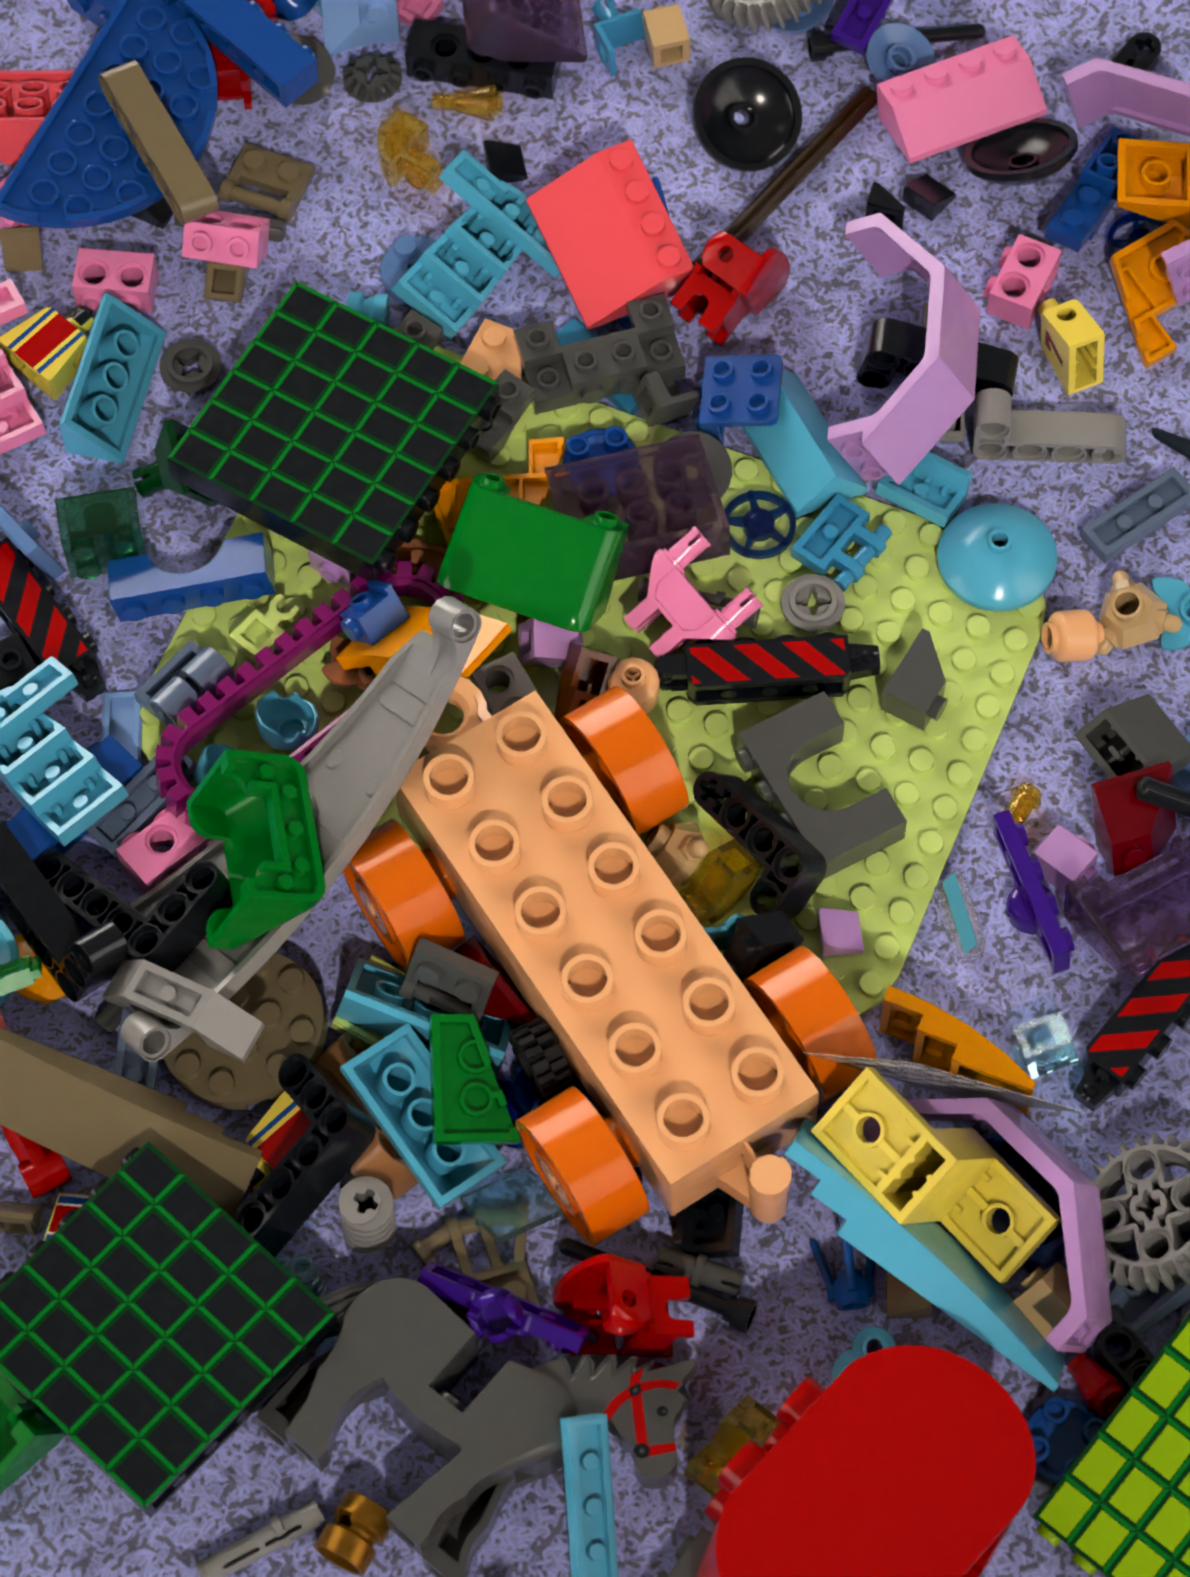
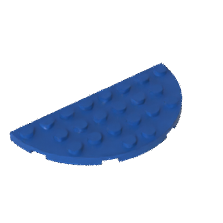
(81, 159)

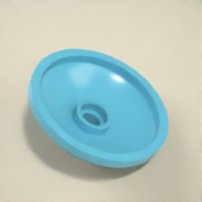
(991, 574)

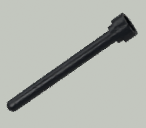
(821, 46)
(735, 1310)

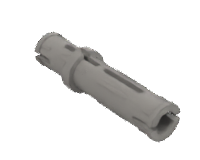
(263, 1541)

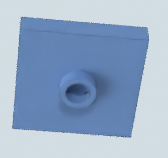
(25, 538)

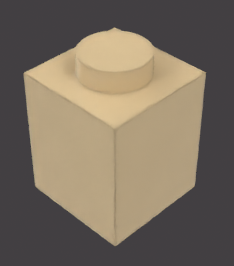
(666, 35)
(1045, 1297)

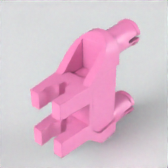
(683, 604)

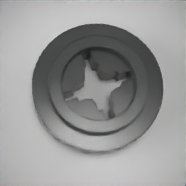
(382, 86)
(187, 353)

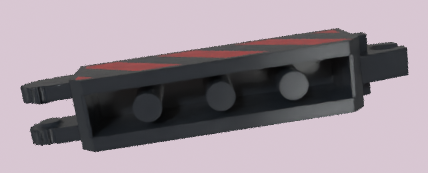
(42, 624)
(767, 668)
(1137, 1031)

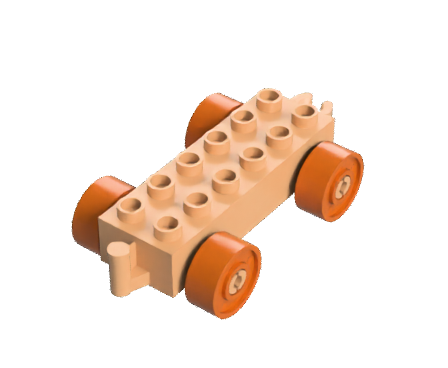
(547, 860)

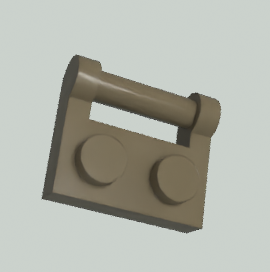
(269, 173)

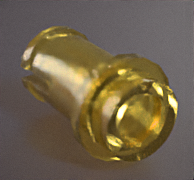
(1024, 801)

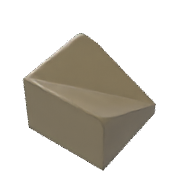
(904, 1301)

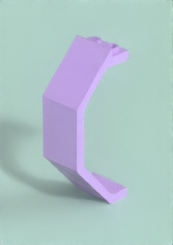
(1112, 88)
(939, 385)
(1078, 1207)

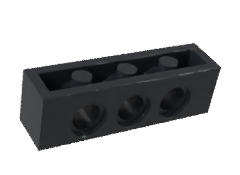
(442, 54)

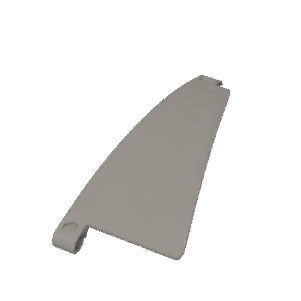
(353, 782)

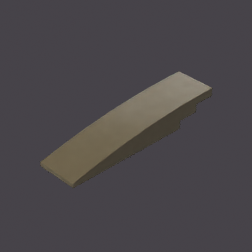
(104, 1116)

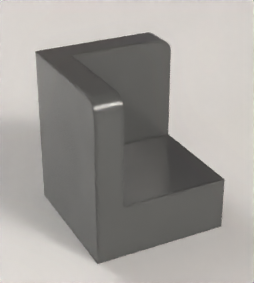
(662, 400)

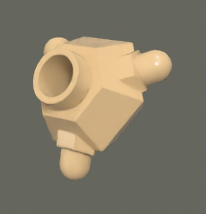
(1133, 615)
(677, 849)

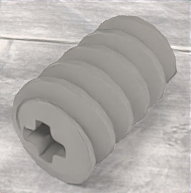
(367, 1214)

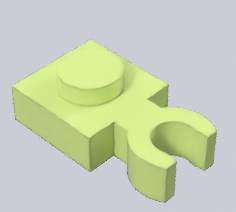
(261, 630)

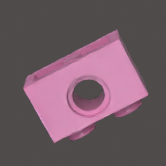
(150, 867)

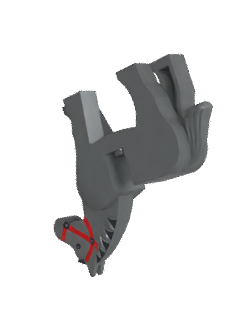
(413, 1352)

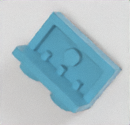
(931, 490)

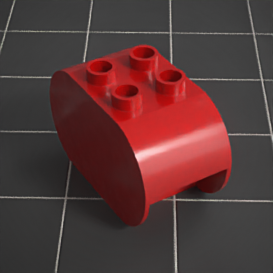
(882, 1474)

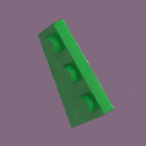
(464, 1090)

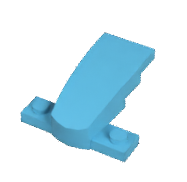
(474, 250)
(44, 765)

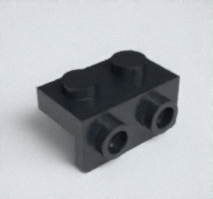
(710, 1226)

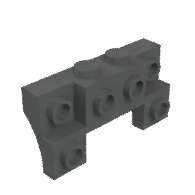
(602, 364)
(513, 391)

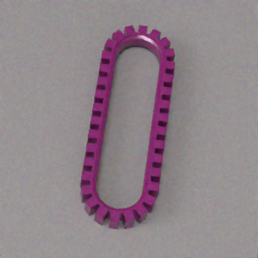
(269, 669)

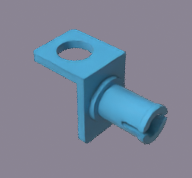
(614, 31)

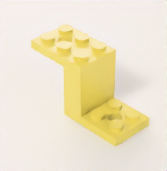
(935, 1175)

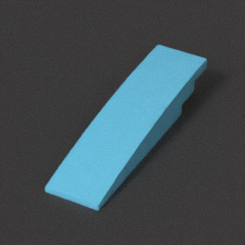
(927, 1262)

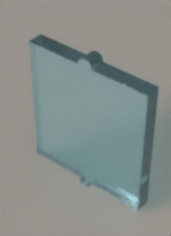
(510, 1206)

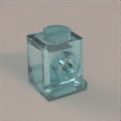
(1044, 1045)

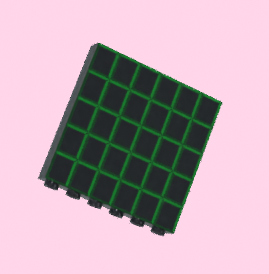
(335, 432)
(153, 1327)

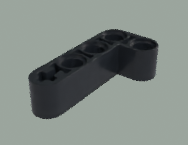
(899, 347)
(756, 836)

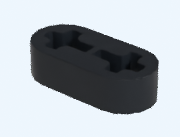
(1140, 41)

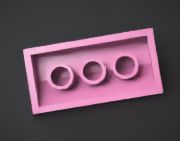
(960, 99)

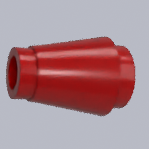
(1097, 1385)

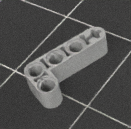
(1044, 435)

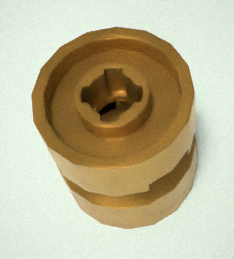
(356, 1530)

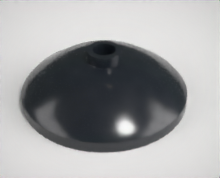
(769, 111)
(1022, 152)

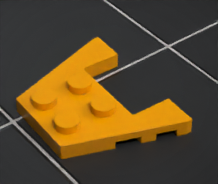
(1146, 289)
(528, 486)

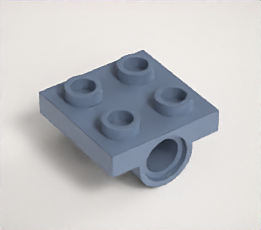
(182, 682)

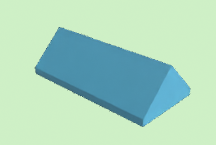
(111, 382)
(800, 455)
(375, 1004)
(396, 1090)

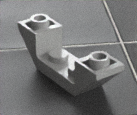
(218, 1021)

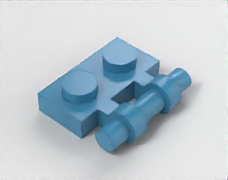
(832, 534)

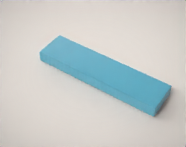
(589, 1496)

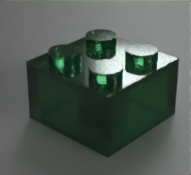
(99, 530)

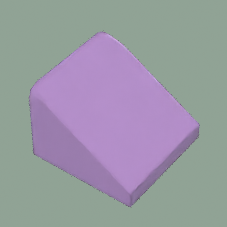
(839, 932)

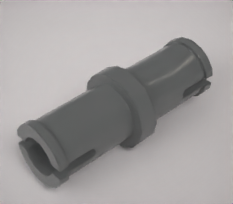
(699, 1270)

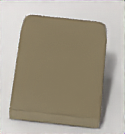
(22, 249)
(225, 282)
(20, 1218)

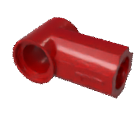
(38, 1165)

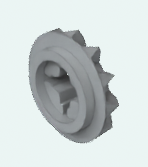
(826, 592)

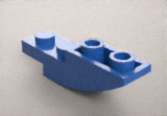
(1090, 198)

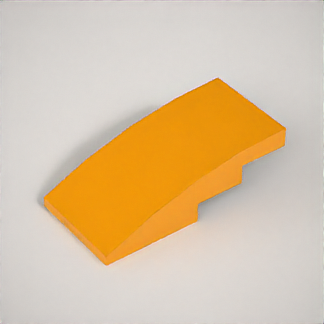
(1154, 179)
(361, 655)
(950, 1044)

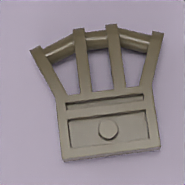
(510, 1276)

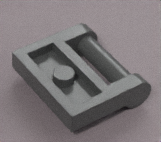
(451, 973)

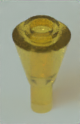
(477, 102)

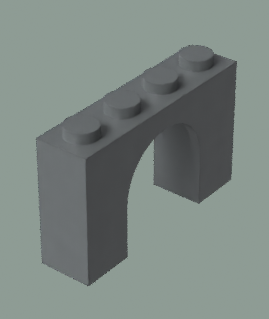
(783, 742)

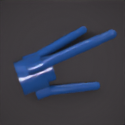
(851, 1288)

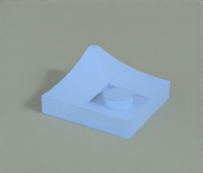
(359, 23)

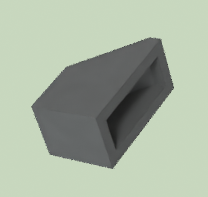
(917, 685)

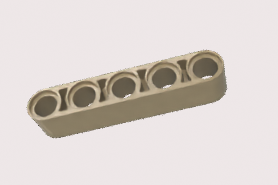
(158, 142)

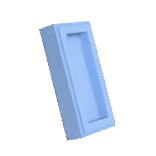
(123, 721)

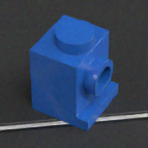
(373, 613)

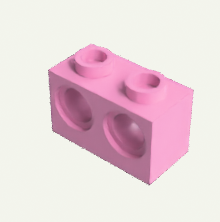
(227, 239)
(116, 272)
(1028, 283)

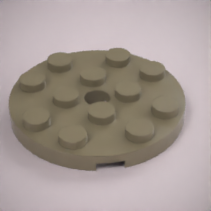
(294, 1022)

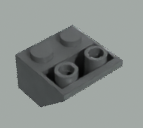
(1134, 738)

